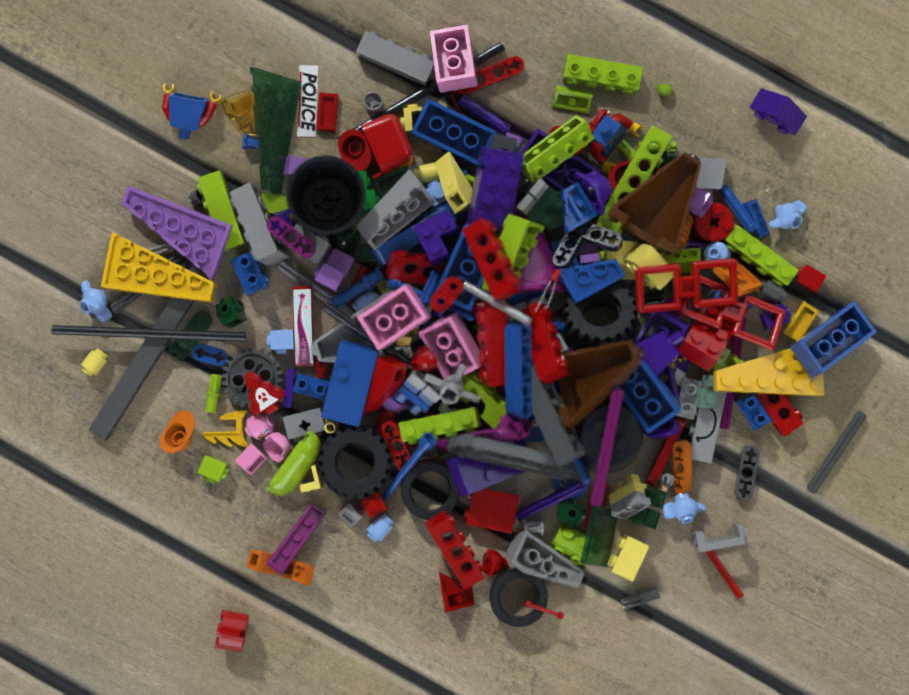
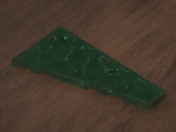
(274, 122)

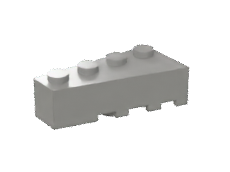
(395, 210)
(252, 217)

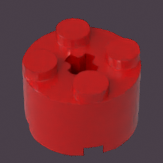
(722, 228)
(231, 631)

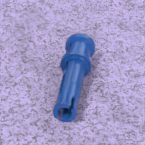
(366, 283)

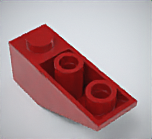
(386, 379)

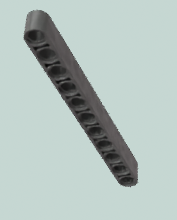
(140, 367)

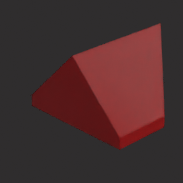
(454, 594)

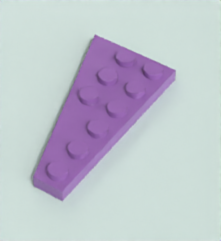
(186, 230)

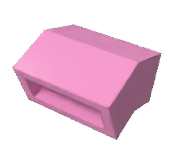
(251, 459)

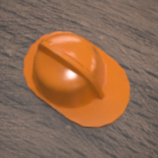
(178, 432)

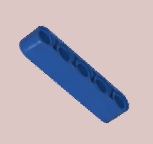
(406, 237)
(518, 370)

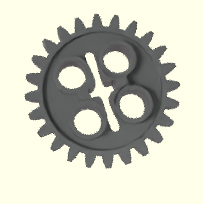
(237, 367)

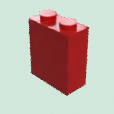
(492, 510)

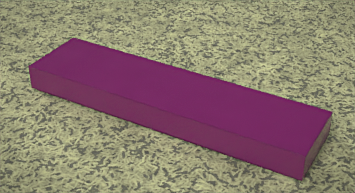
(296, 538)

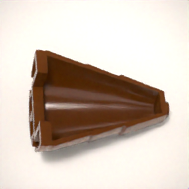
(660, 205)
(594, 375)

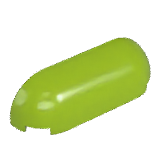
(296, 465)

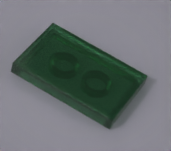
(599, 537)

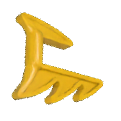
(236, 436)

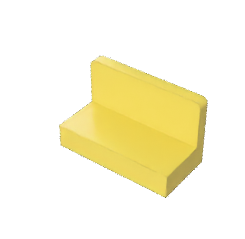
(315, 484)

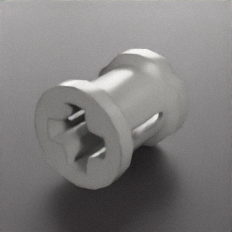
(534, 527)

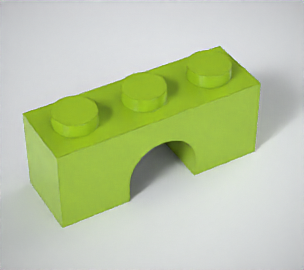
(494, 402)

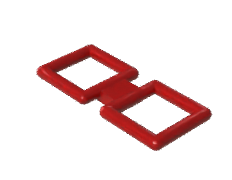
(686, 285)
(736, 314)

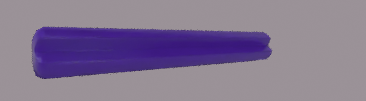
(549, 500)

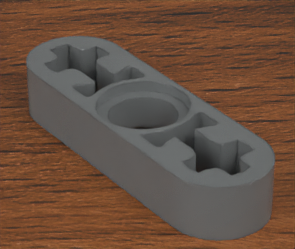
(744, 457)

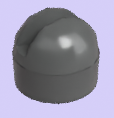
(196, 198)

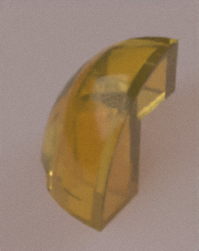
(240, 108)

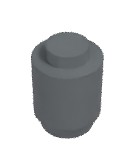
(772, 292)

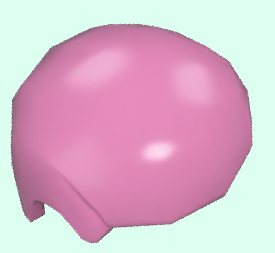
(277, 446)

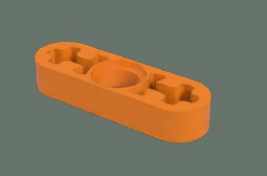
(682, 454)

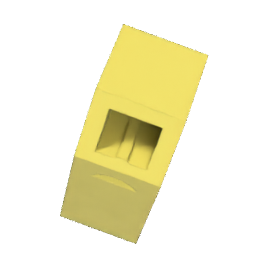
(454, 183)

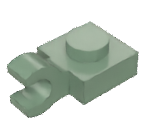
(706, 395)

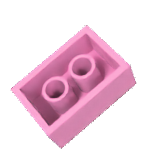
(453, 58)
(394, 317)
(451, 344)

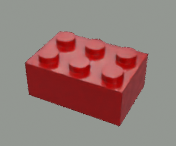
(705, 343)

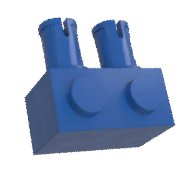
(250, 274)

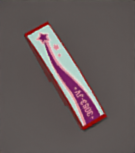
(303, 325)

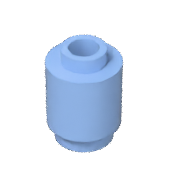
(364, 299)
(380, 527)

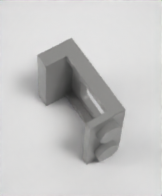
(703, 545)

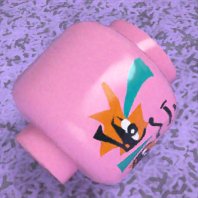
(259, 426)

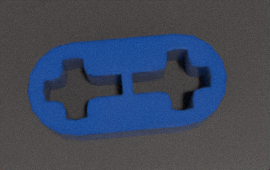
(211, 350)

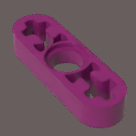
(276, 233)

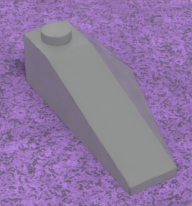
(542, 561)

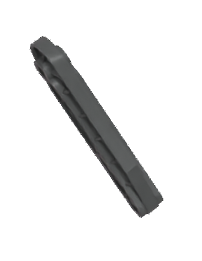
(511, 456)

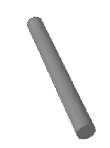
(497, 303)

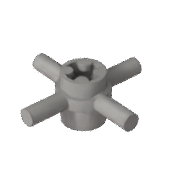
(451, 388)

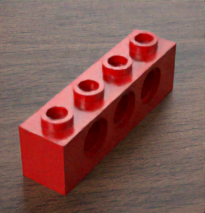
(475, 236)
(399, 260)
(786, 425)
(466, 575)

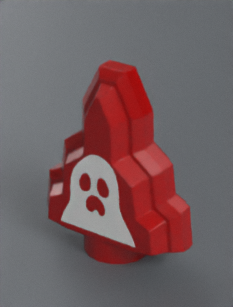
(262, 394)

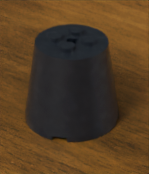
(321, 179)
(627, 438)

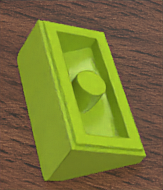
(572, 99)

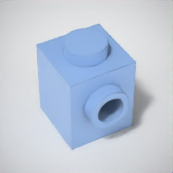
(436, 192)
(280, 341)

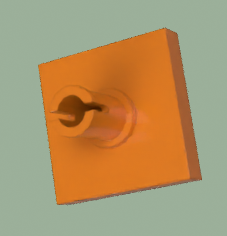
(746, 280)

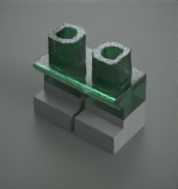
(546, 197)

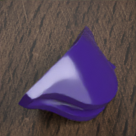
(596, 188)

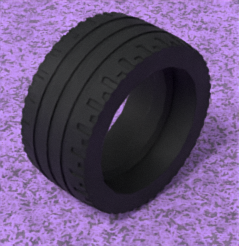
(407, 493)
(501, 614)

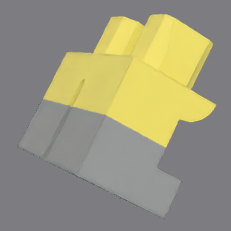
(628, 498)

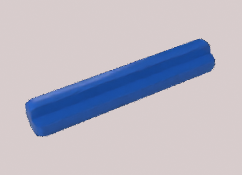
(738, 208)

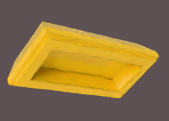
(801, 321)

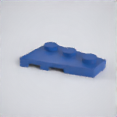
(590, 278)

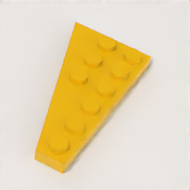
(145, 272)
(769, 374)

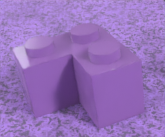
(335, 271)

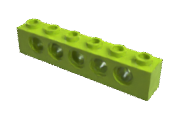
(653, 135)

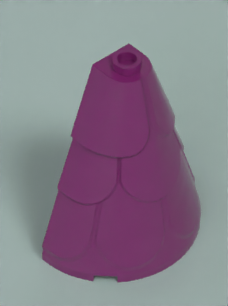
(540, 265)
(509, 427)

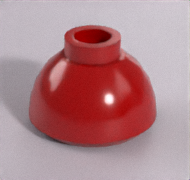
(424, 359)
(493, 562)

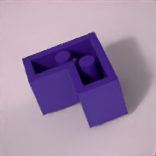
(778, 110)
(431, 236)

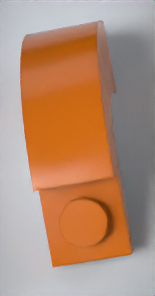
(296, 571)

